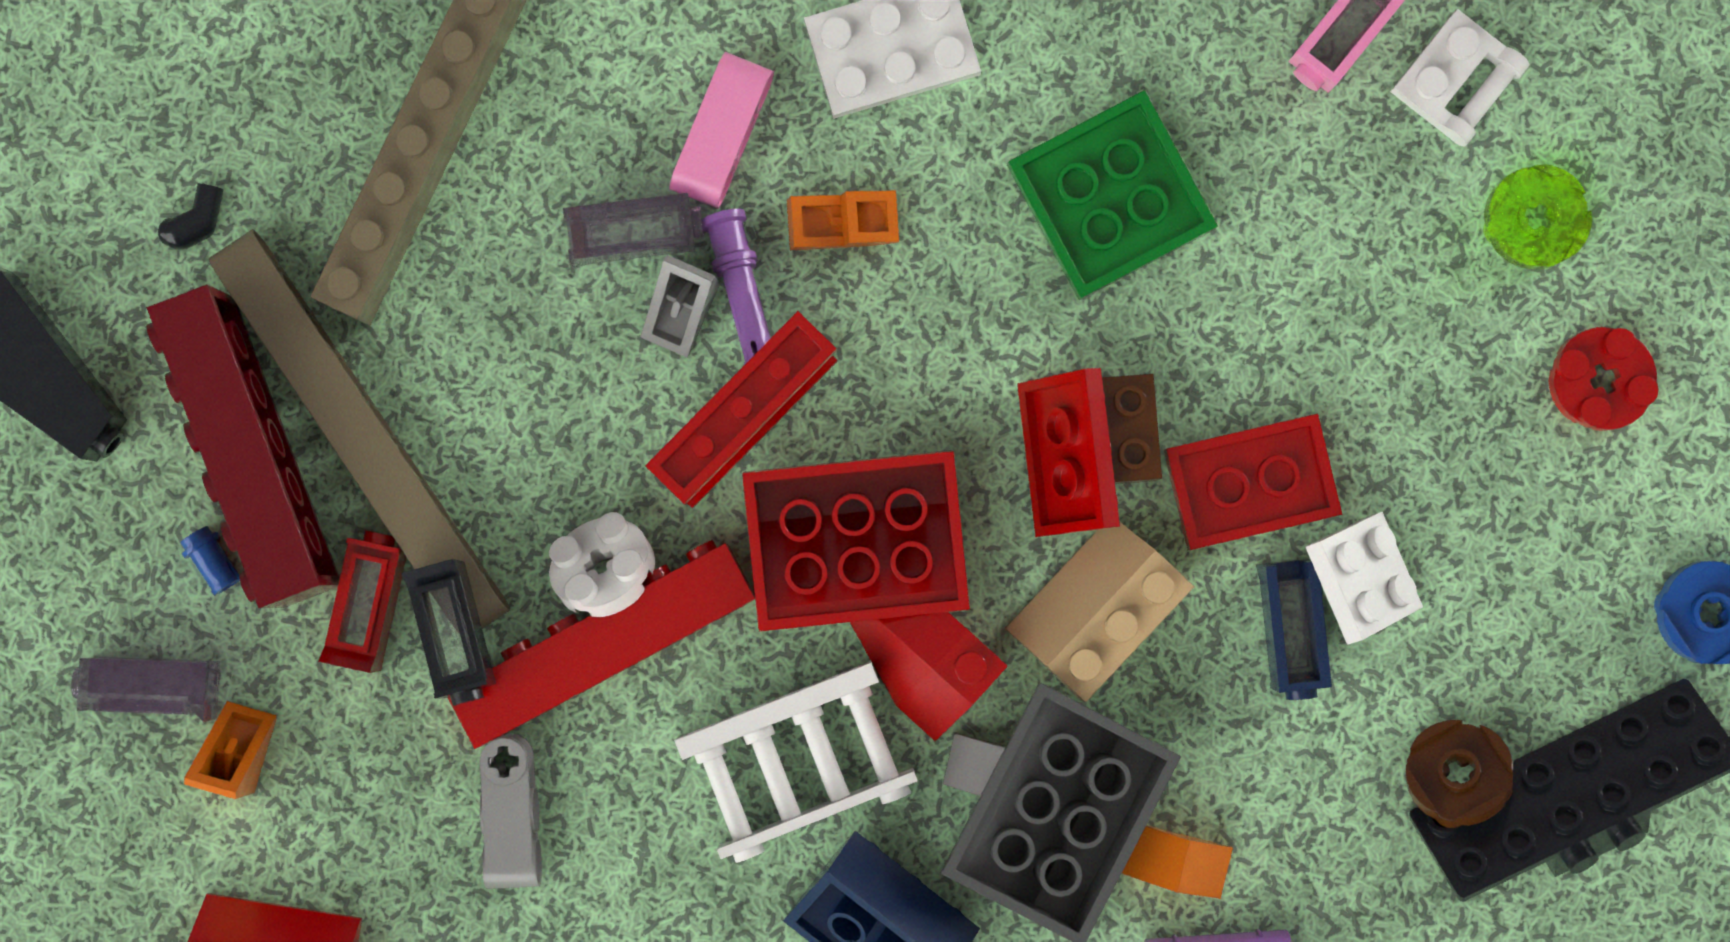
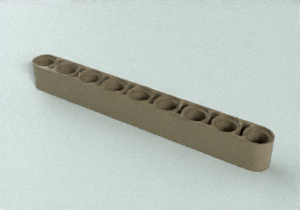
(348, 415)

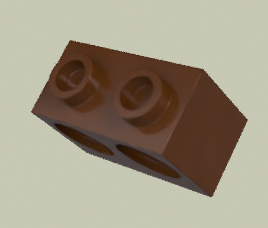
(1133, 428)

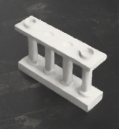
(756, 728)

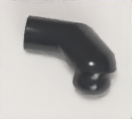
(194, 224)

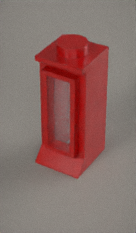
(364, 603)

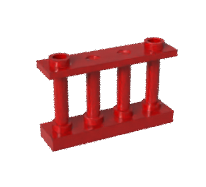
(743, 410)

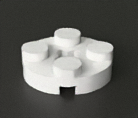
(586, 546)

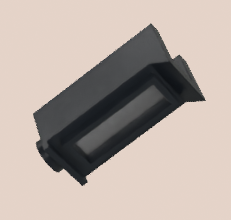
(450, 631)

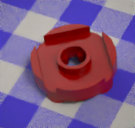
(1633, 383)

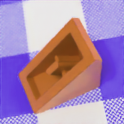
(233, 752)
(1179, 862)

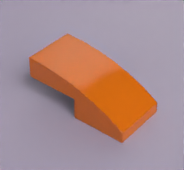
(842, 220)

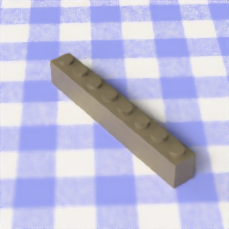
(415, 156)

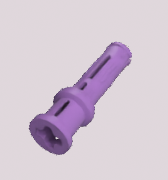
(735, 265)

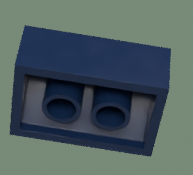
(874, 899)

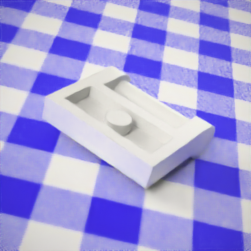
(1445, 68)

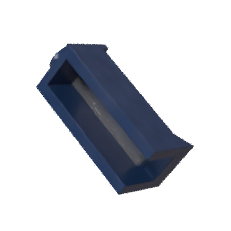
(1294, 628)

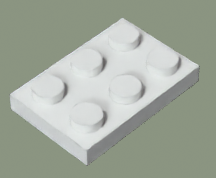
(889, 50)

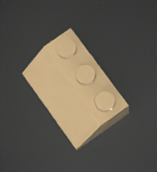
(1099, 609)

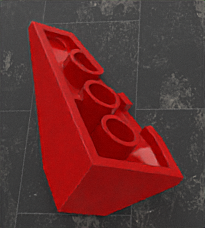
(929, 666)

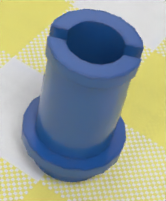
(210, 559)

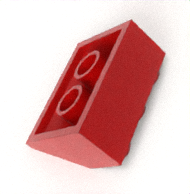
(256, 921)

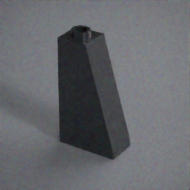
(48, 379)

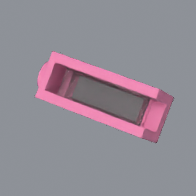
(1340, 41)

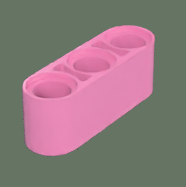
(721, 130)

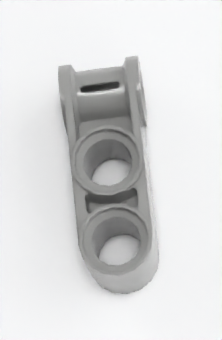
(510, 816)

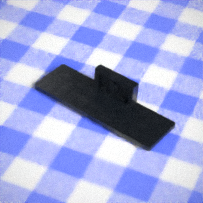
(1586, 792)

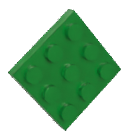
(1112, 195)

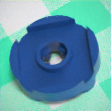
(1680, 608)

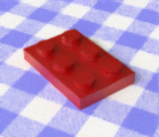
(1068, 453)
(1252, 482)

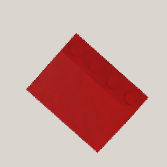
(856, 540)

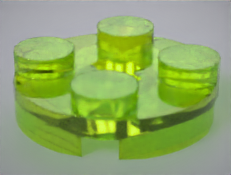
(1565, 207)

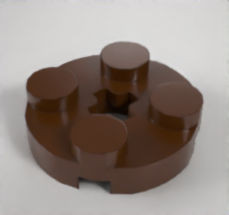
(1457, 802)

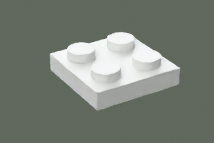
(1364, 577)

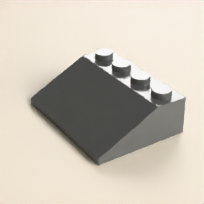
(1060, 814)

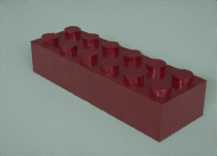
(242, 448)

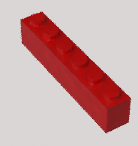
(600, 647)

